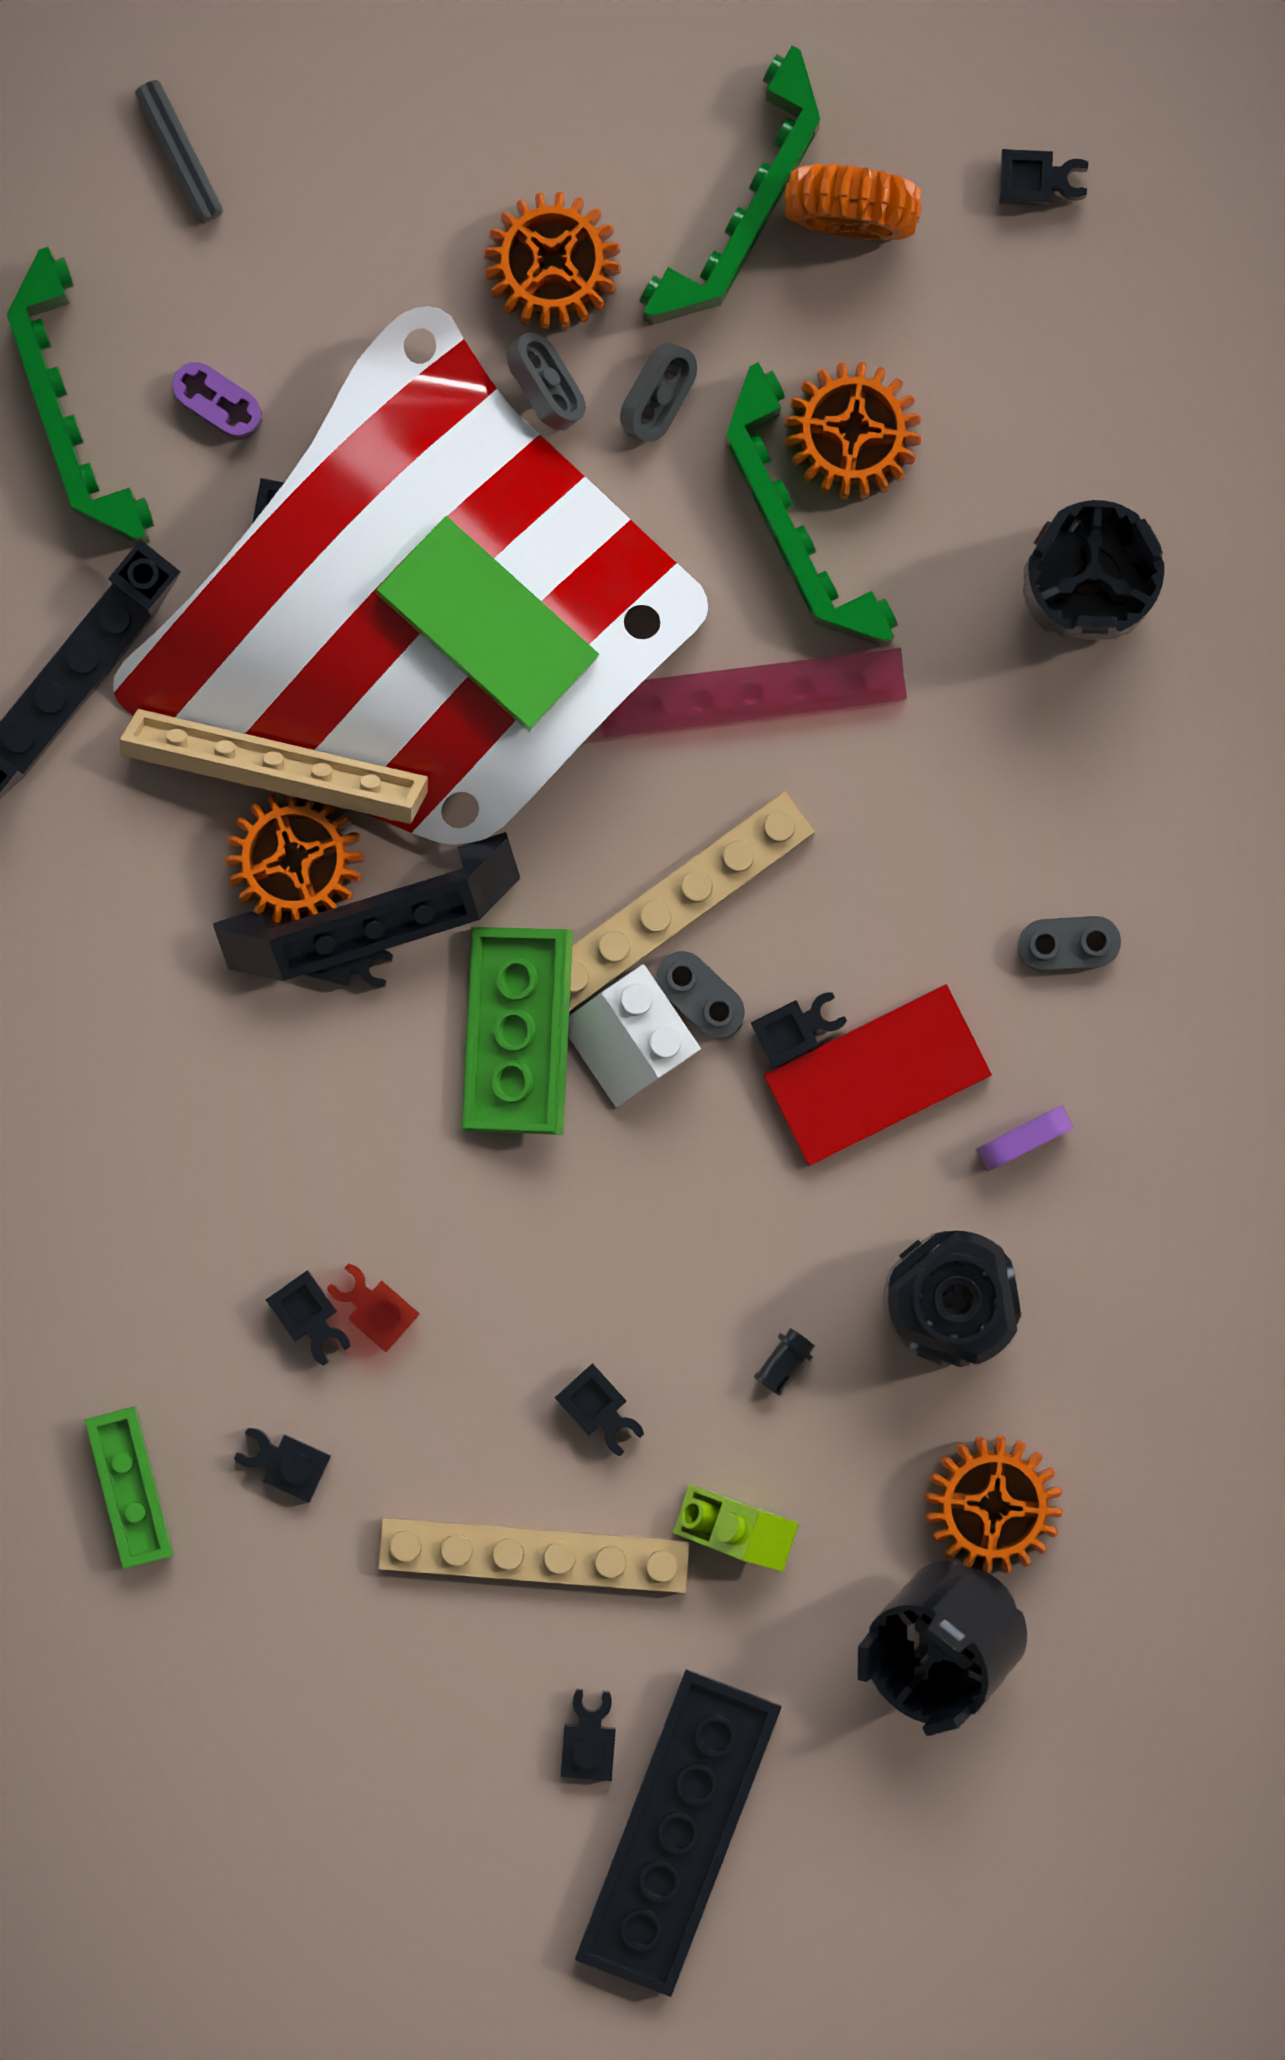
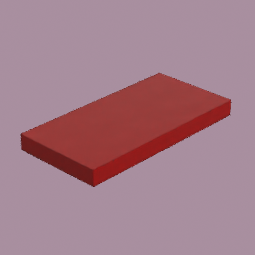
(877, 1075)

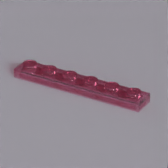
(760, 692)

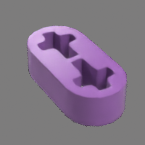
(224, 390)
(1025, 1138)

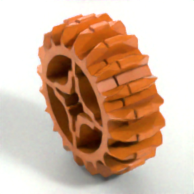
(852, 202)
(536, 279)
(829, 429)
(280, 817)
(1038, 1510)

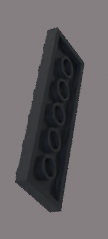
(678, 1832)

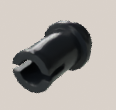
(785, 1361)

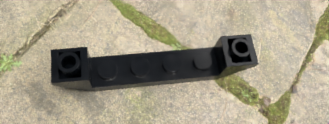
(83, 661)
(372, 922)

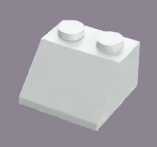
(630, 1036)

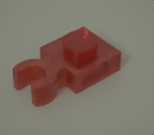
(379, 1312)

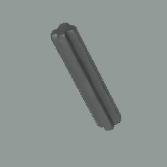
(178, 151)

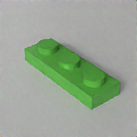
(129, 1487)

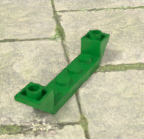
(40, 292)
(679, 295)
(859, 617)

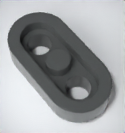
(545, 381)
(658, 392)
(1070, 943)
(700, 994)

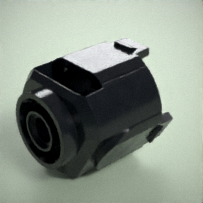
(1118, 557)
(916, 1298)
(965, 1648)

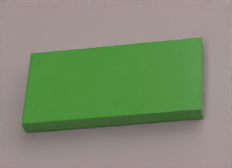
(487, 623)
(517, 1030)

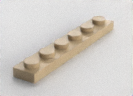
(274, 766)
(685, 895)
(534, 1555)

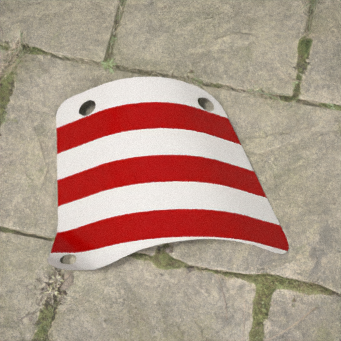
(309, 655)

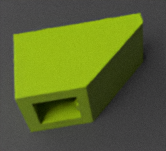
(736, 1528)

